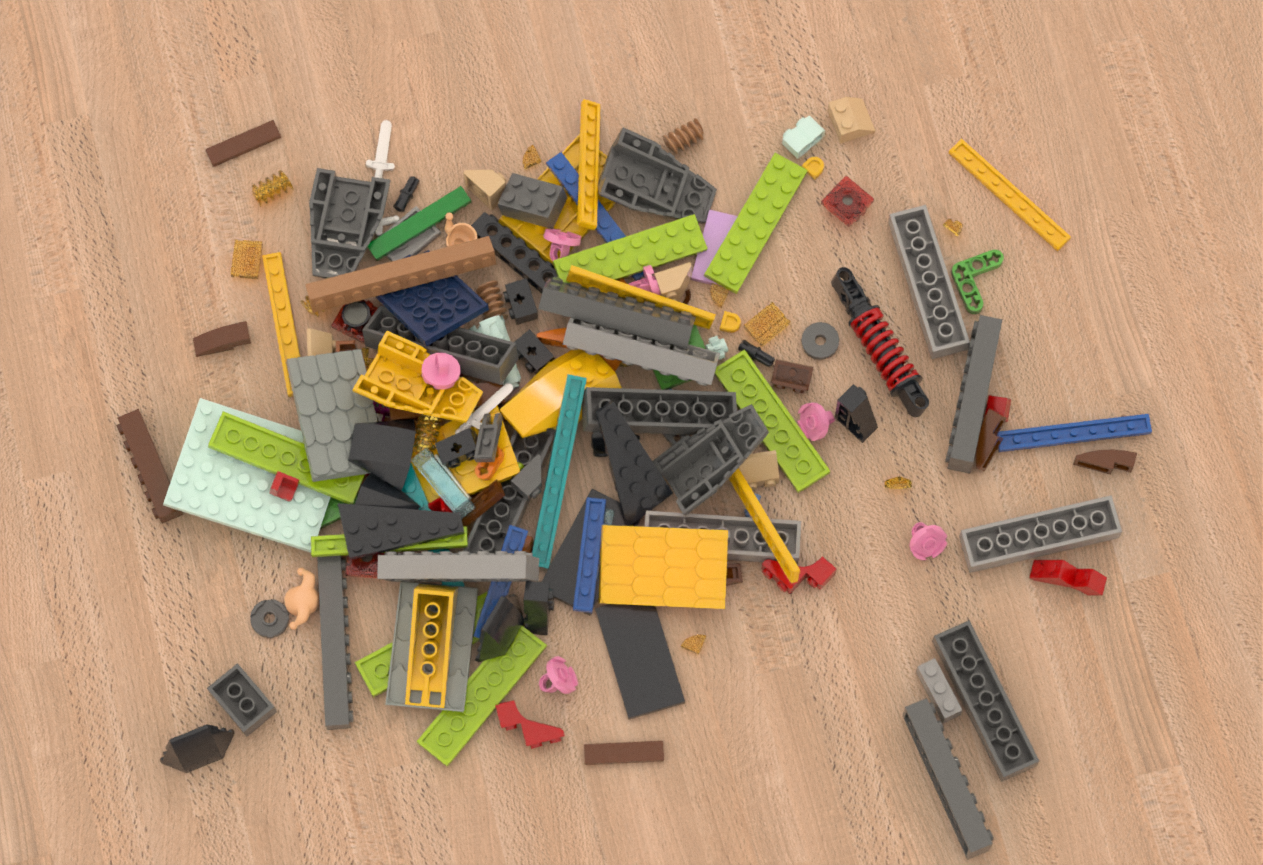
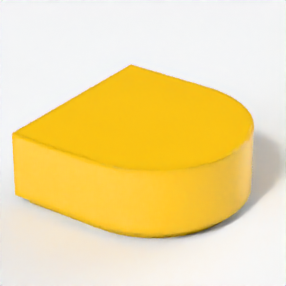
(814, 166)
(730, 322)

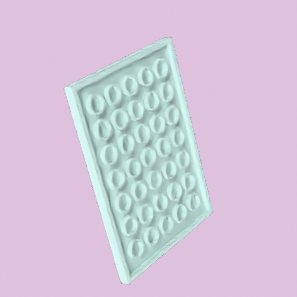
(237, 492)

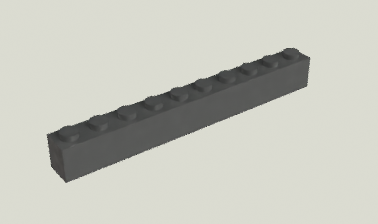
(335, 643)

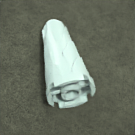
(496, 327)

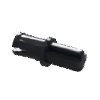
(406, 194)
(756, 353)

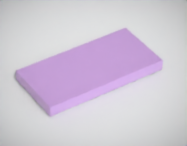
(715, 231)

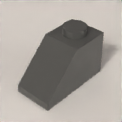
(528, 480)

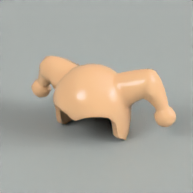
(459, 232)
(302, 599)

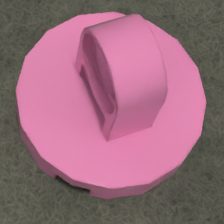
(561, 241)
(648, 283)
(440, 370)
(814, 420)
(927, 541)
(561, 676)

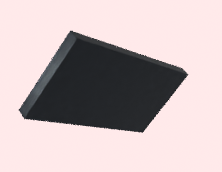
(564, 567)
(640, 658)

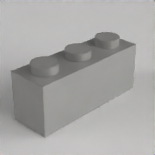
(939, 690)

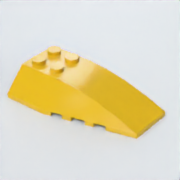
(398, 383)
(539, 401)

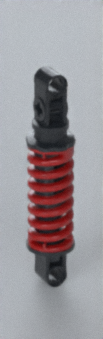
(878, 343)

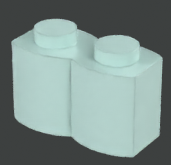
(803, 136)

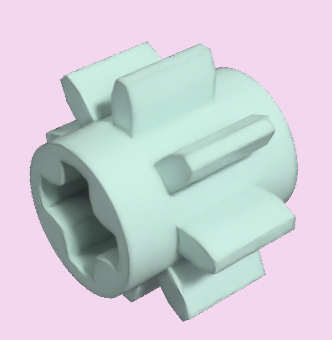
(717, 345)

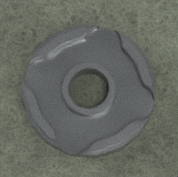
(820, 330)
(273, 629)

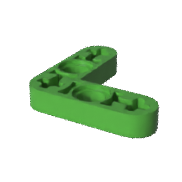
(969, 272)

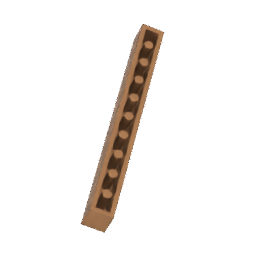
(400, 274)

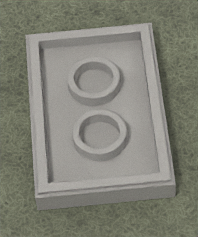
(415, 245)

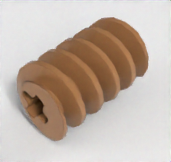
(683, 136)
(488, 292)

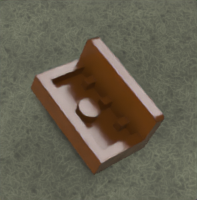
(791, 375)

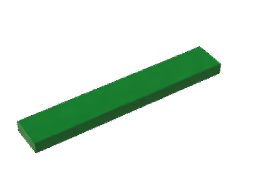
(418, 223)

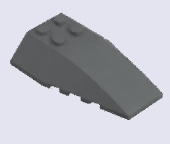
(652, 180)
(343, 220)
(706, 460)

